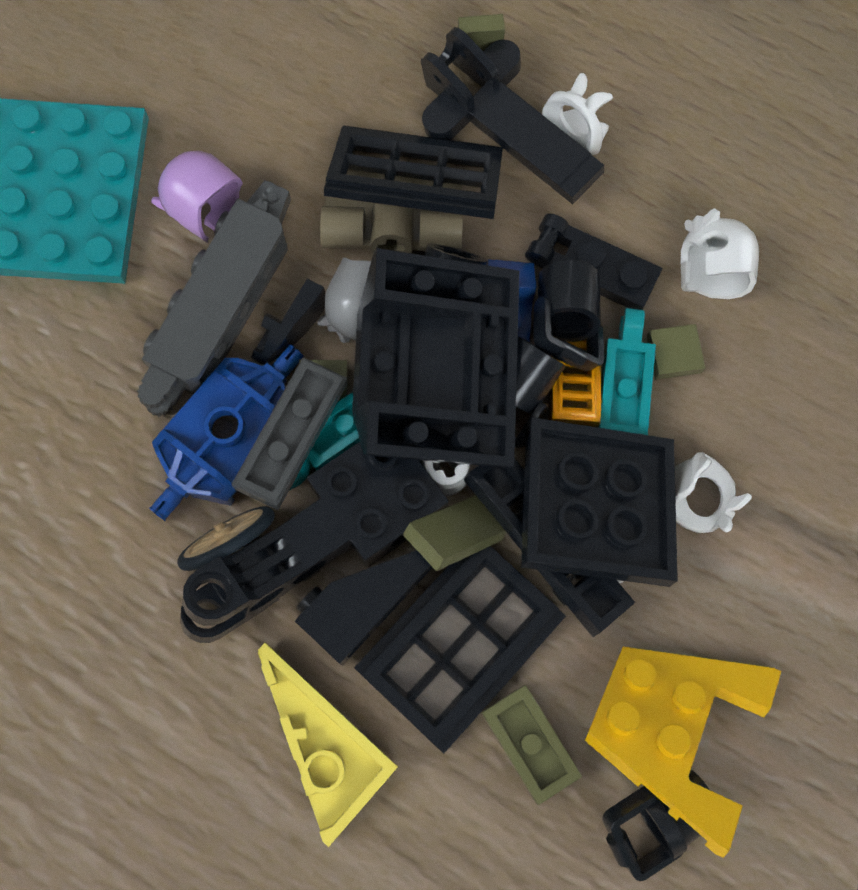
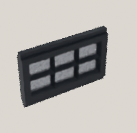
(460, 645)

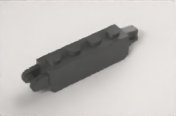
(216, 299)

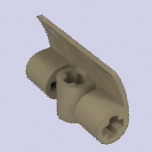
(389, 227)

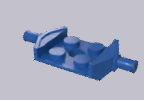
(186, 446)

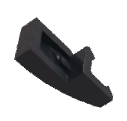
(295, 324)

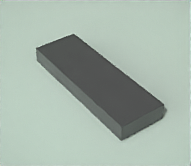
(289, 433)

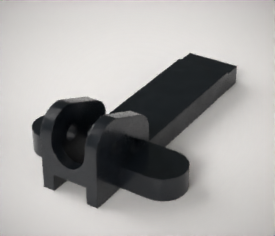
(502, 113)

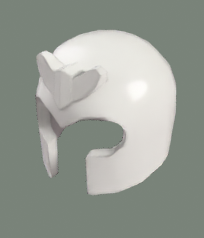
(719, 257)

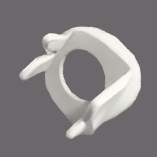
(582, 121)
(685, 480)

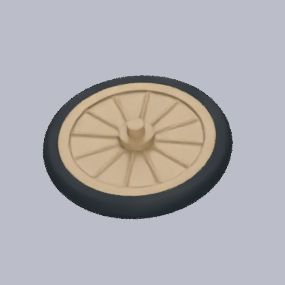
(226, 538)

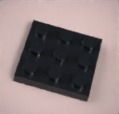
(599, 503)

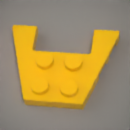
(655, 721)

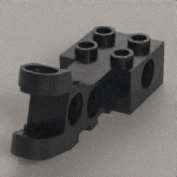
(360, 507)

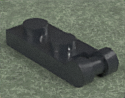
(622, 275)

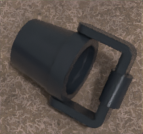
(670, 833)

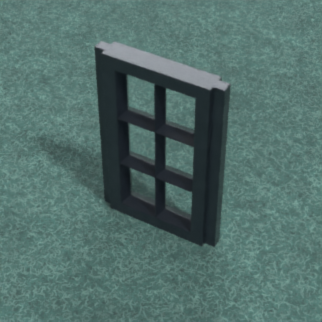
(413, 195)

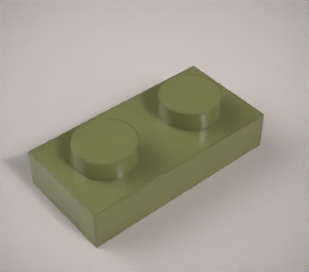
(531, 744)

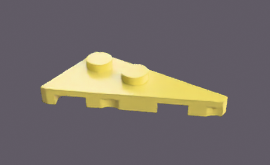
(334, 757)

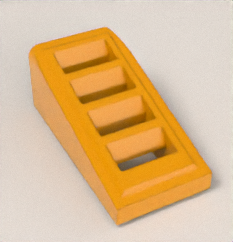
(592, 414)

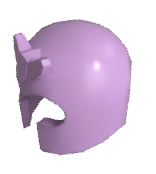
(190, 183)

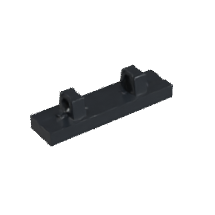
(591, 599)

